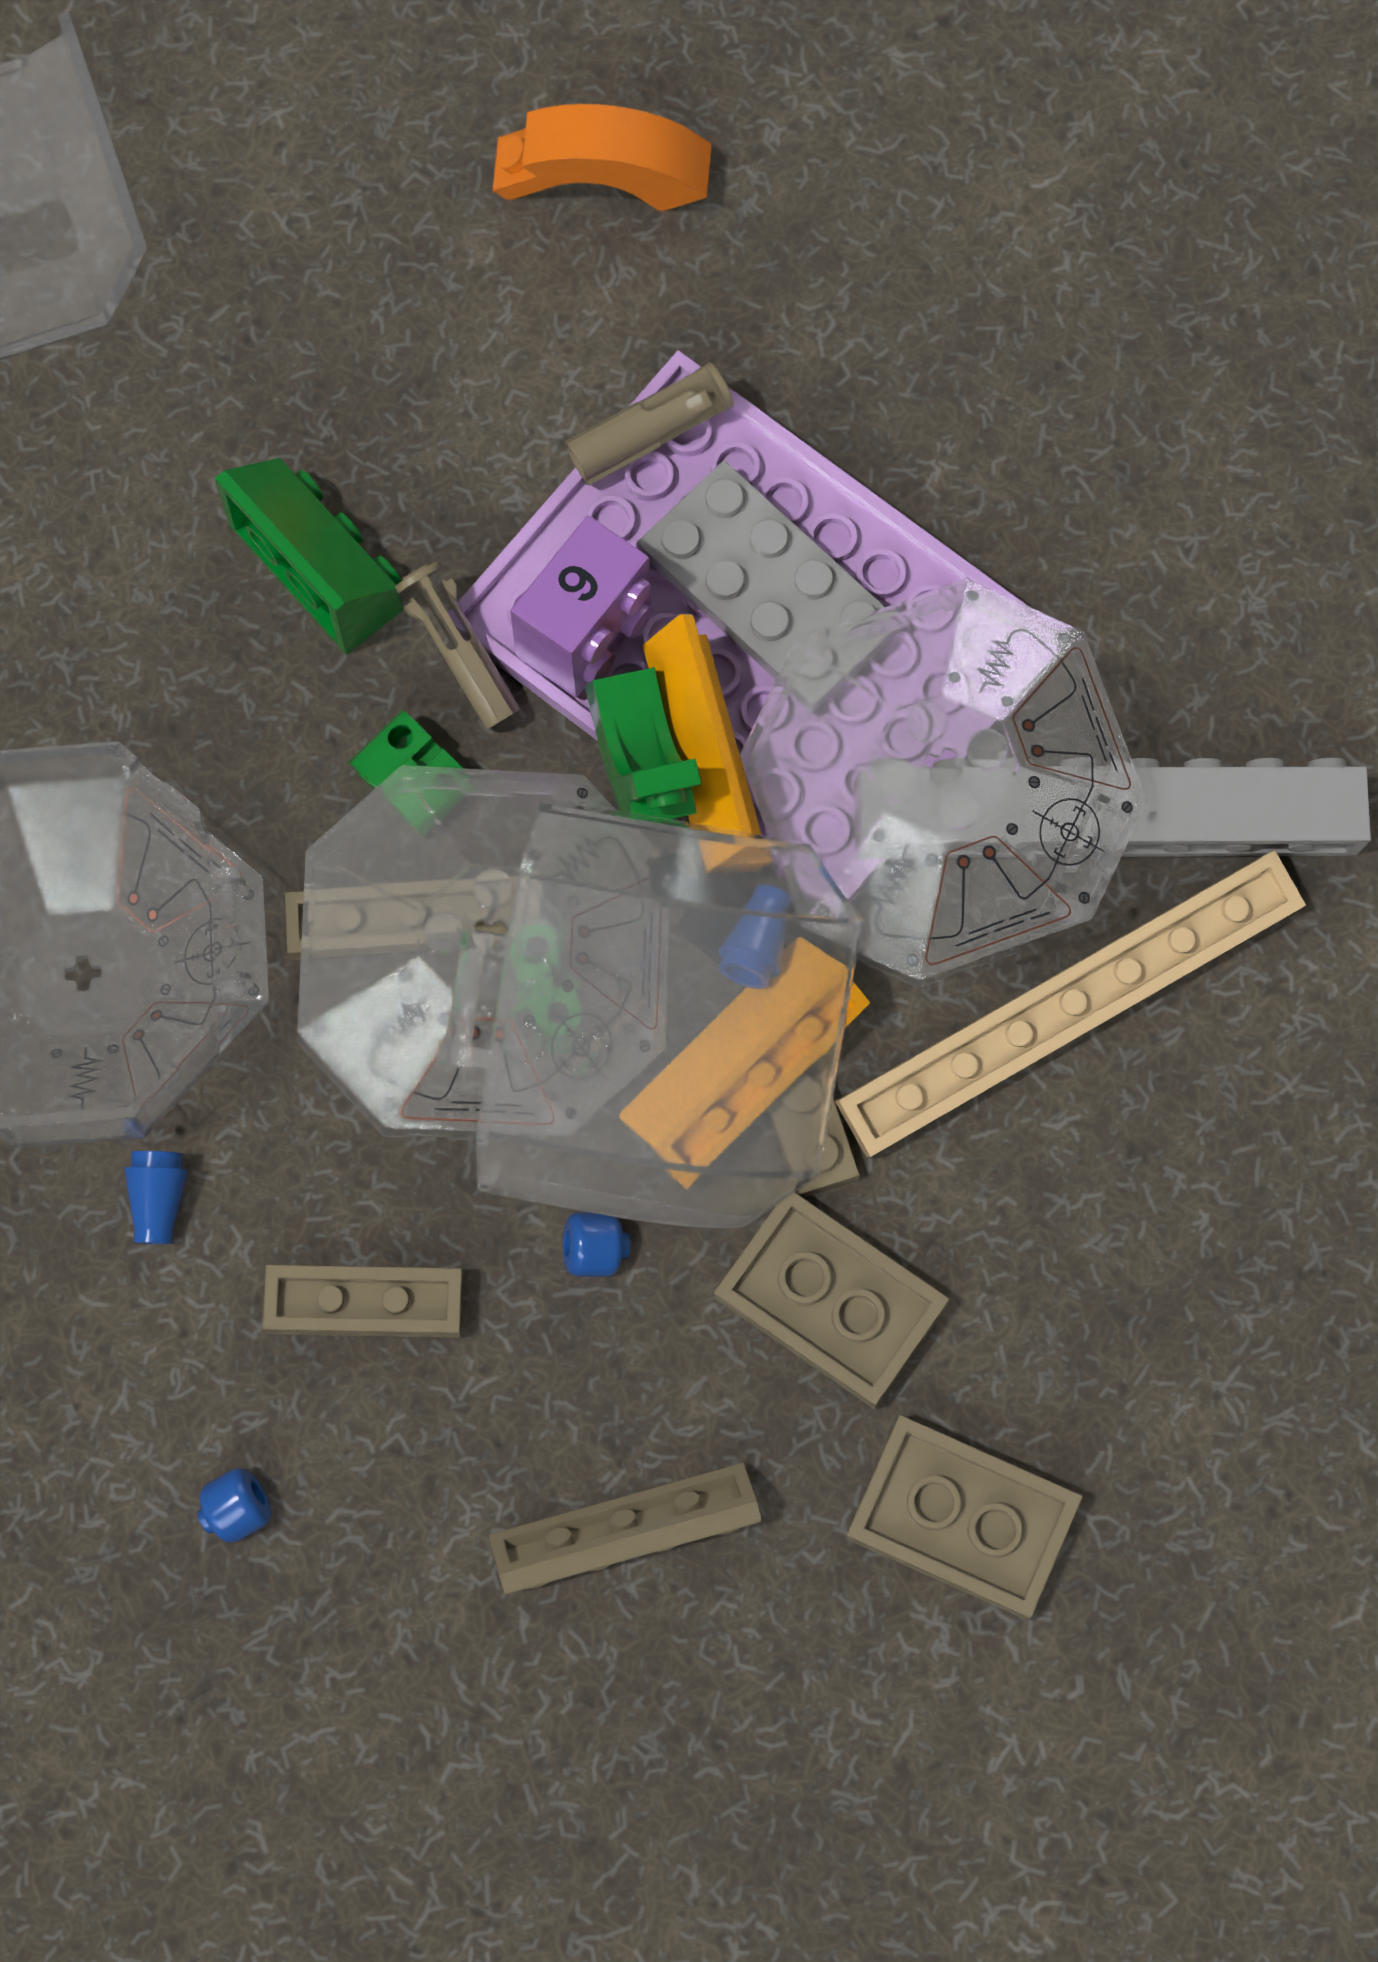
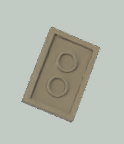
(831, 1299)
(964, 1517)

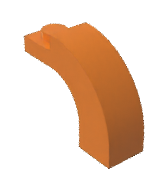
(606, 147)

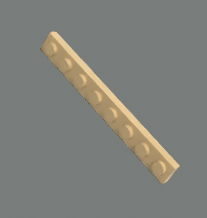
(1069, 1004)

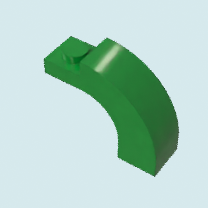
(639, 747)

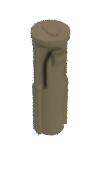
(649, 423)
(468, 658)

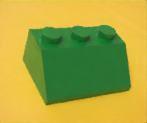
(310, 550)

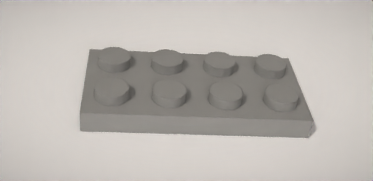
(751, 568)

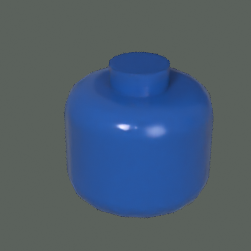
(594, 1245)
(234, 1506)

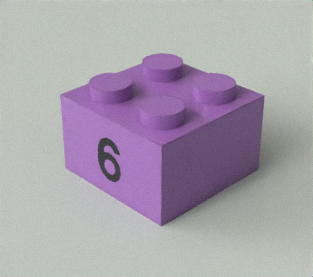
(583, 607)

